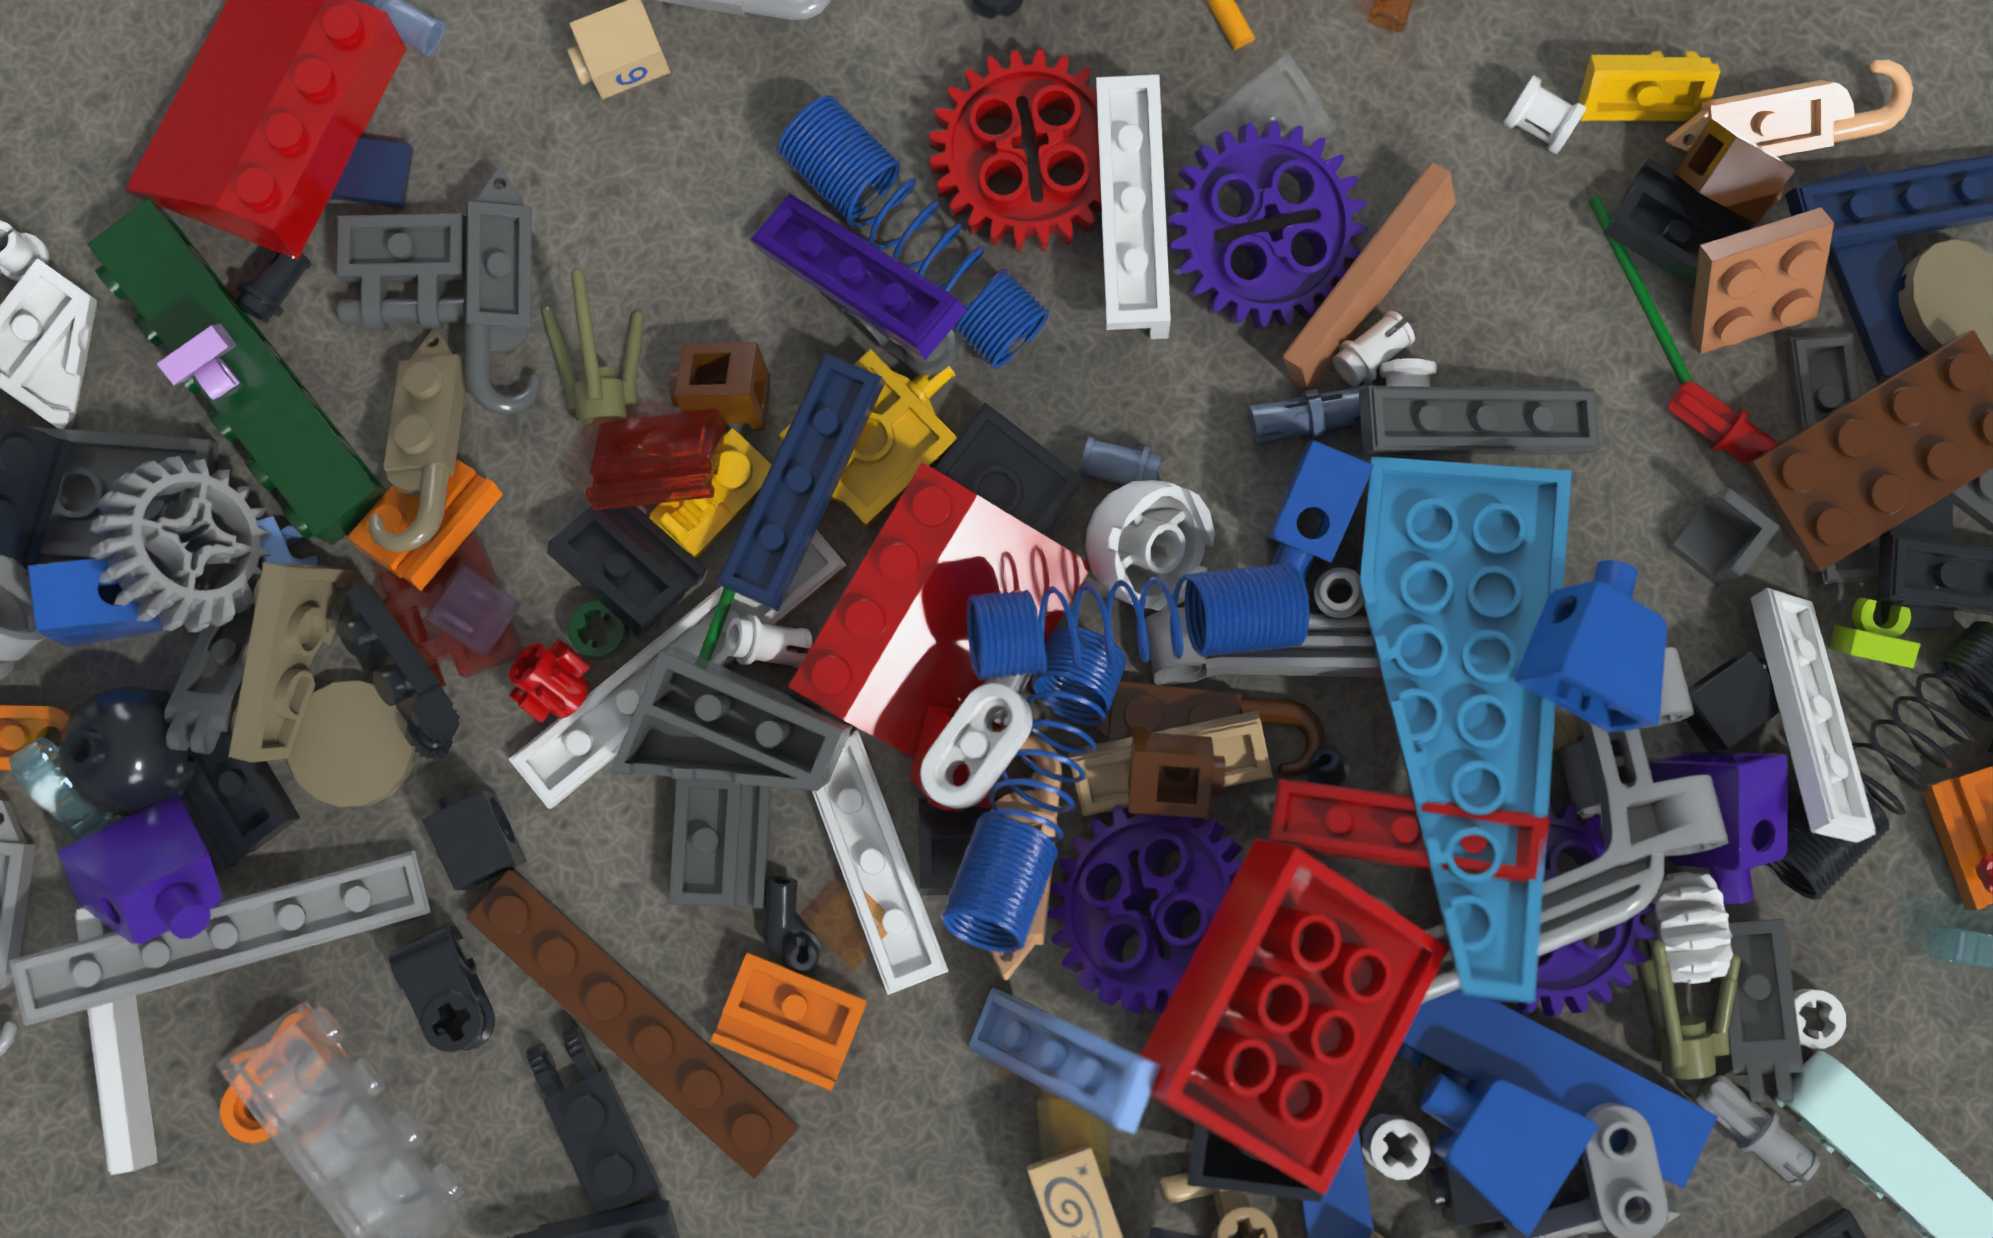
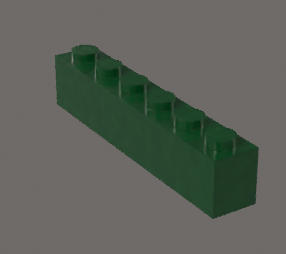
(270, 408)

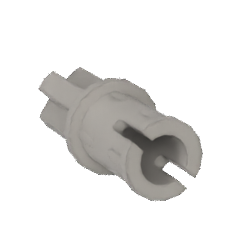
(1758, 1130)

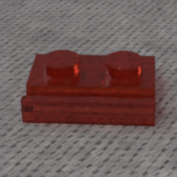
(656, 459)

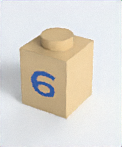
(617, 49)

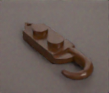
(1171, 707)

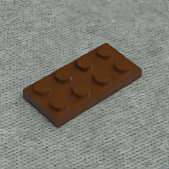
(1883, 453)

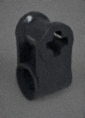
(441, 980)

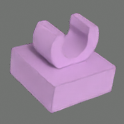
(203, 360)

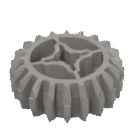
(153, 562)

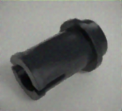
(271, 285)

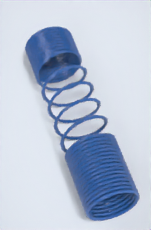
(840, 161)
(1222, 611)
(1009, 859)

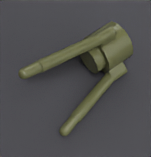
(597, 393)
(1683, 1040)

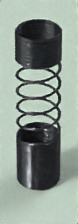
(1824, 859)

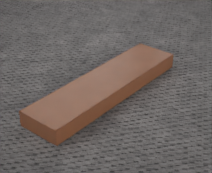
(1370, 277)

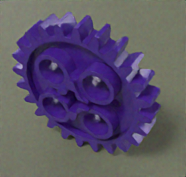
(1254, 171)
(1101, 927)
(1575, 968)

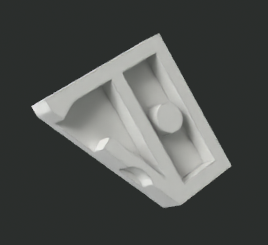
(45, 343)

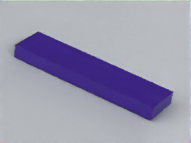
(859, 276)

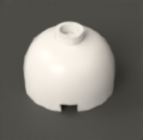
(1145, 534)

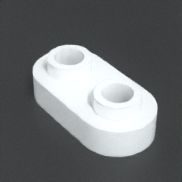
(973, 742)

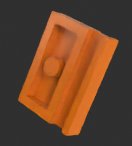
(466, 505)
(1964, 825)
(789, 1020)

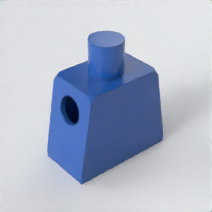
(1330, 486)
(79, 609)
(1599, 652)
(1506, 1143)

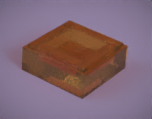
(842, 930)

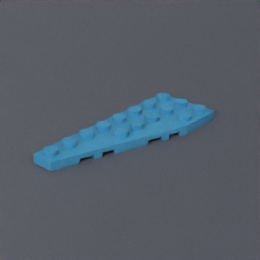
(1451, 599)

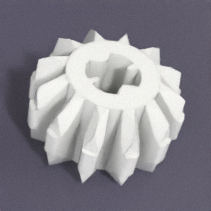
(1692, 926)

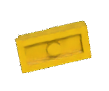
(1647, 87)
(701, 521)

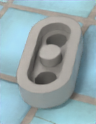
(1624, 1174)

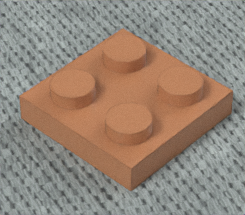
(1760, 280)

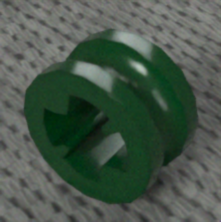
(580, 622)

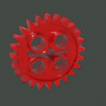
(975, 157)

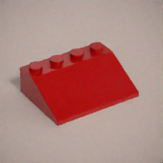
(270, 117)
(903, 617)
(1291, 1012)

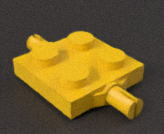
(893, 442)

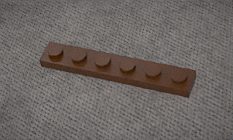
(633, 1022)

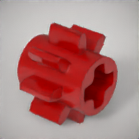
(549, 680)

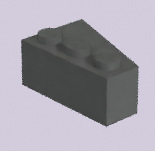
(727, 728)

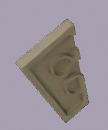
(285, 635)

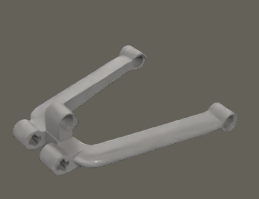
(1602, 775)

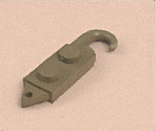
(423, 438)

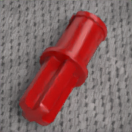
(1719, 423)

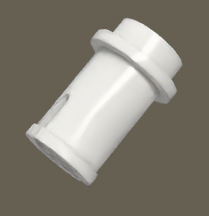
(19, 251)
(1362, 357)
(752, 640)

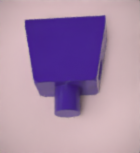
(1753, 811)
(145, 874)

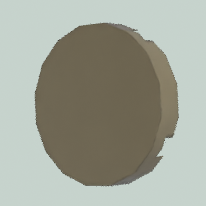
(1949, 294)
(351, 746)

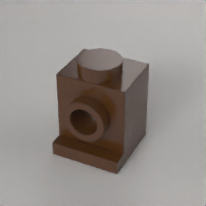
(725, 378)
(1169, 793)

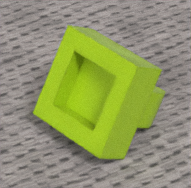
(1876, 641)

